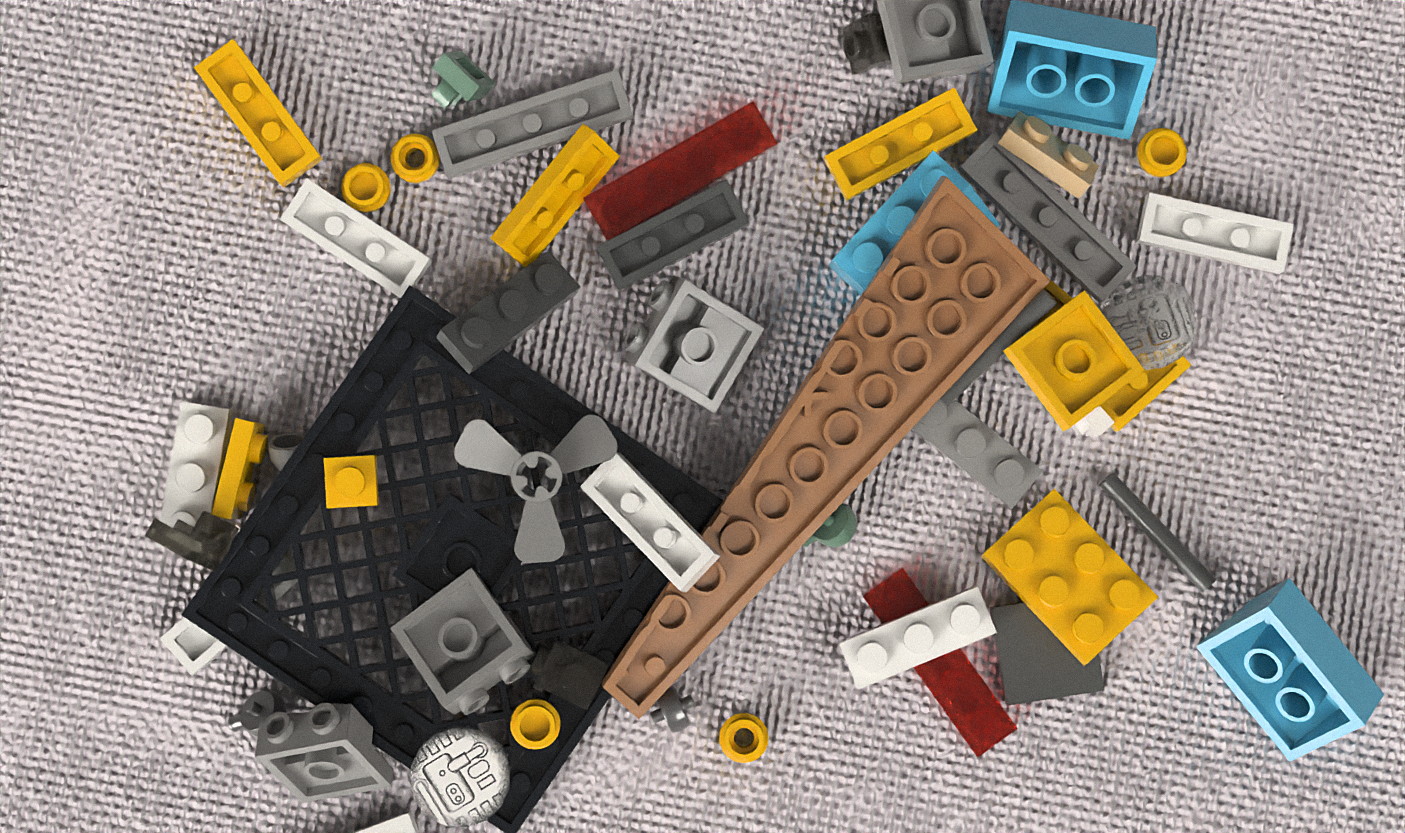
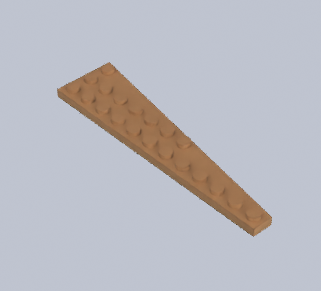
(899, 350)

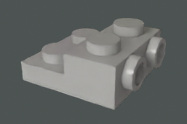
(936, 38)
(692, 342)
(464, 644)
(322, 752)

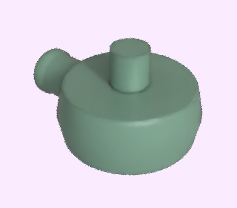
(836, 529)

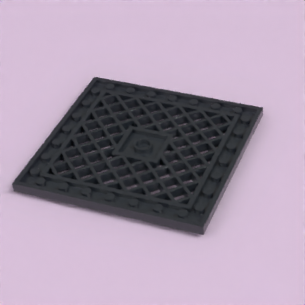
(445, 549)

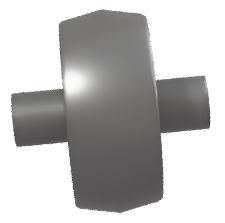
(256, 709)
(673, 710)

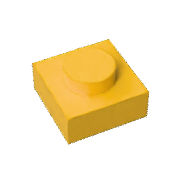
(351, 481)

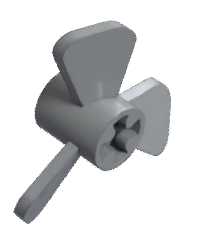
(539, 531)

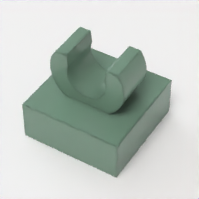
(460, 81)

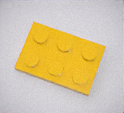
(1069, 577)

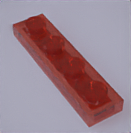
(681, 171)
(949, 676)

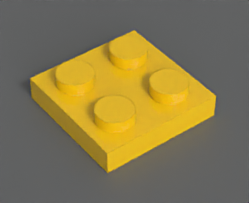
(1074, 360)

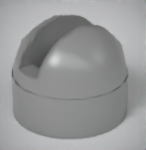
(282, 447)

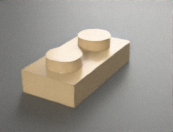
(1037, 146)

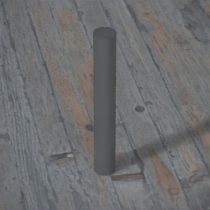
(1026, 319)
(1157, 532)

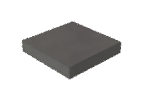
(1035, 662)

